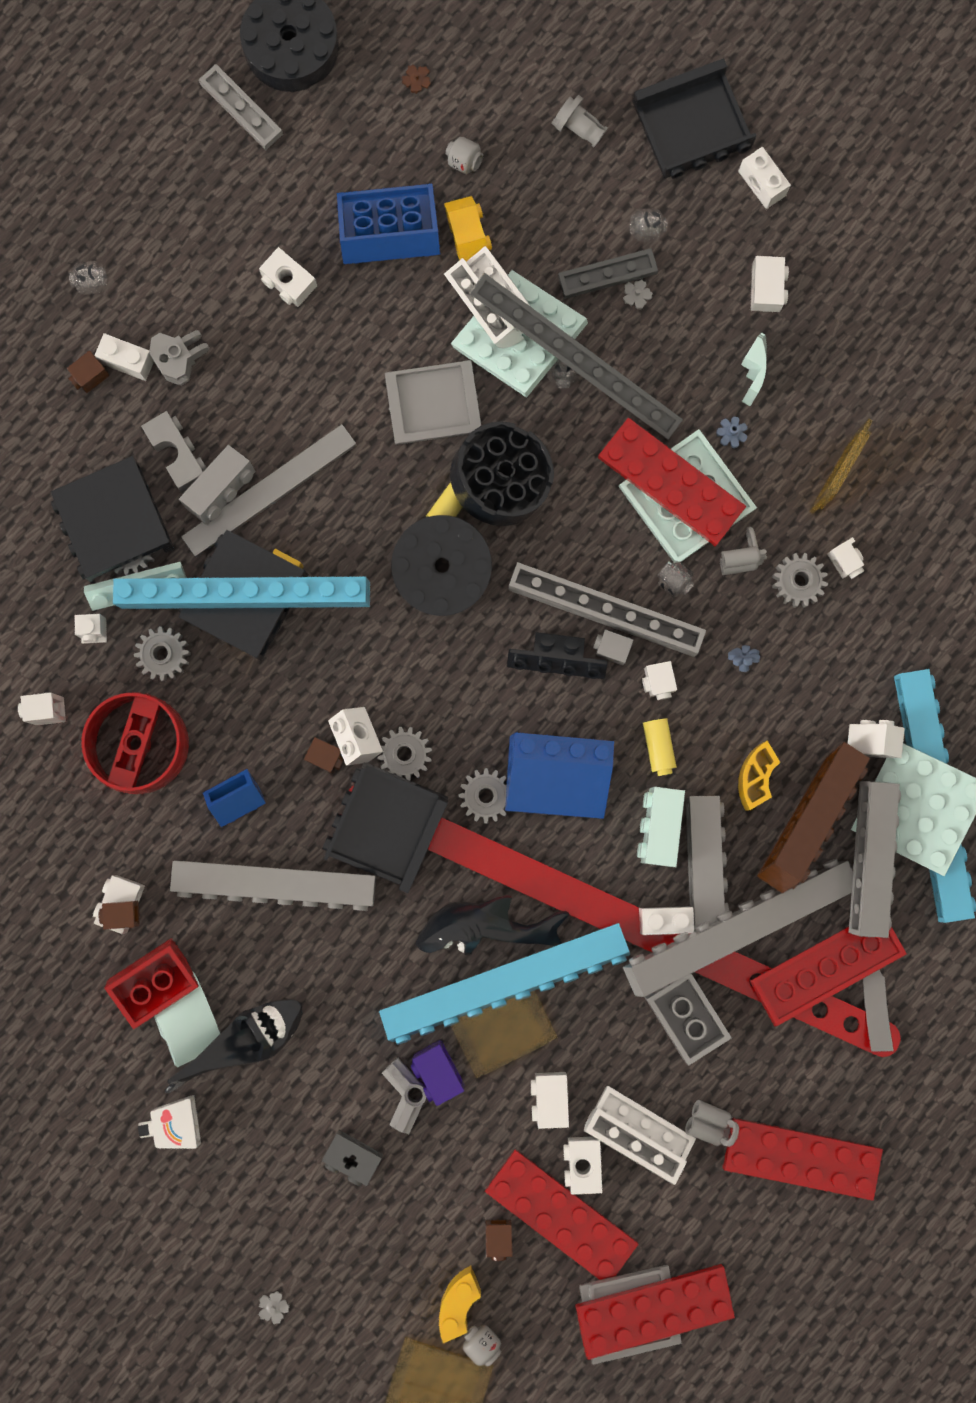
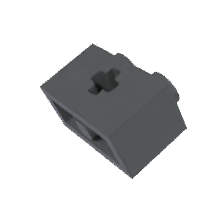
(345, 1145)

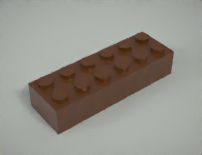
(814, 818)

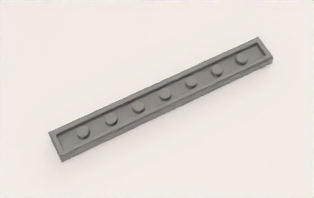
(270, 489)

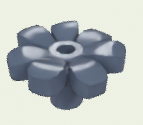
(732, 432)
(744, 657)

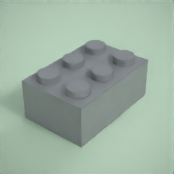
(688, 1018)

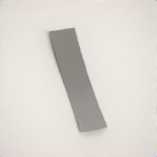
(877, 1012)

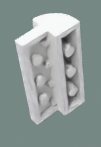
(464, 277)
(639, 1135)

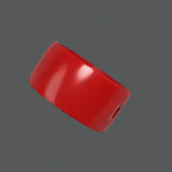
(129, 761)

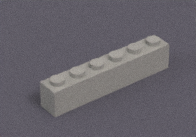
(706, 858)
(874, 859)

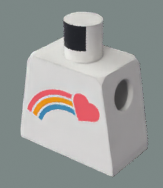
(173, 1125)

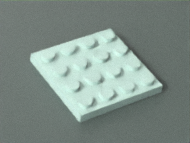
(526, 362)
(672, 533)
(933, 807)

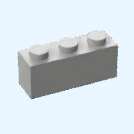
(217, 485)

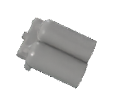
(743, 559)
(711, 1125)

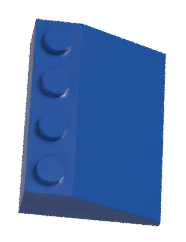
(387, 224)
(558, 775)

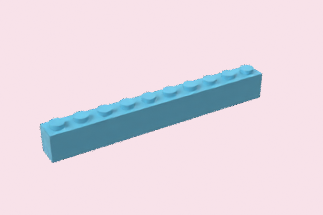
(241, 592)
(924, 733)
(504, 983)

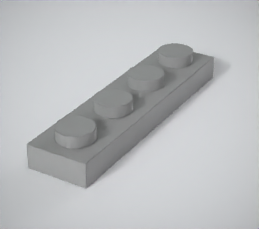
(240, 106)

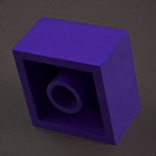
(437, 1072)

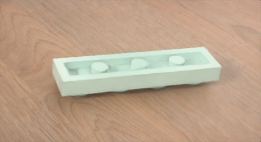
(101, 594)

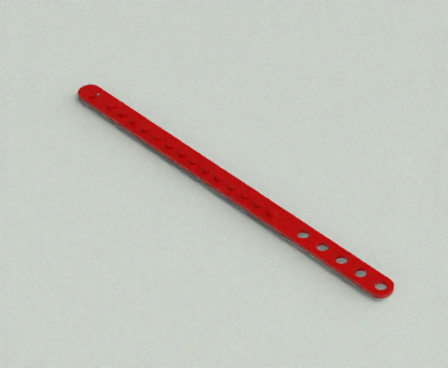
(607, 910)

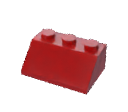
(151, 983)

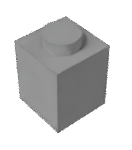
(613, 647)

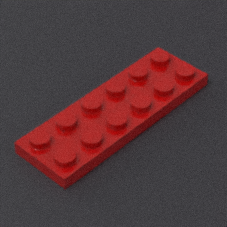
(671, 481)
(823, 972)
(804, 1159)
(561, 1217)
(654, 1311)

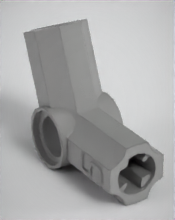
(408, 1108)

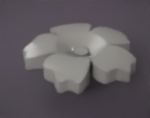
(637, 294)
(273, 1307)

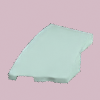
(756, 363)
(187, 1026)

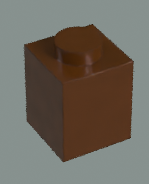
(87, 372)
(324, 755)
(119, 915)
(498, 1239)

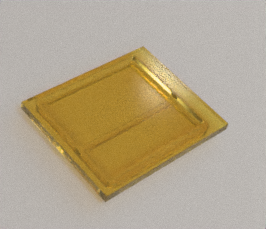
(842, 467)
(503, 1033)
(436, 1376)

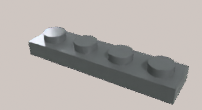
(607, 273)

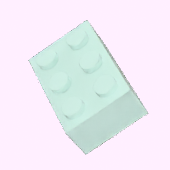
(661, 826)

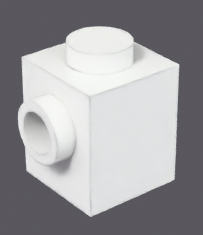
(659, 680)

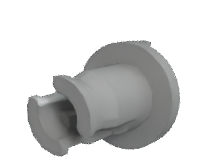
(579, 121)

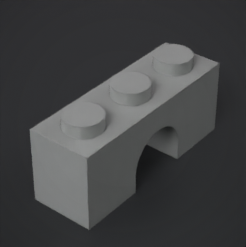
(164, 433)

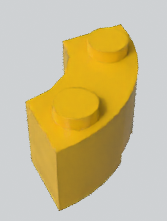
(466, 227)
(755, 774)
(456, 1301)

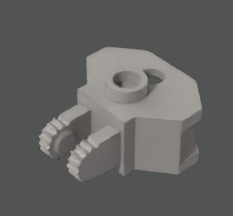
(173, 356)

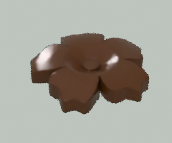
(416, 79)

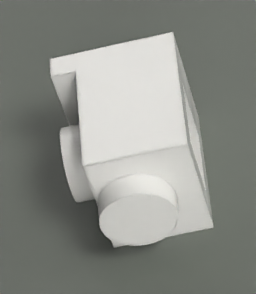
(847, 559)
(91, 628)

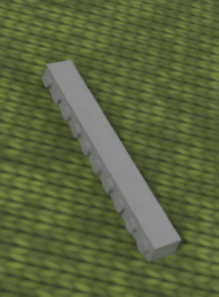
(737, 929)

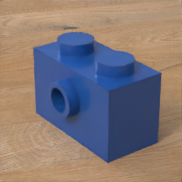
(234, 798)

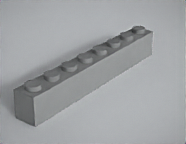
(606, 610)
(273, 883)

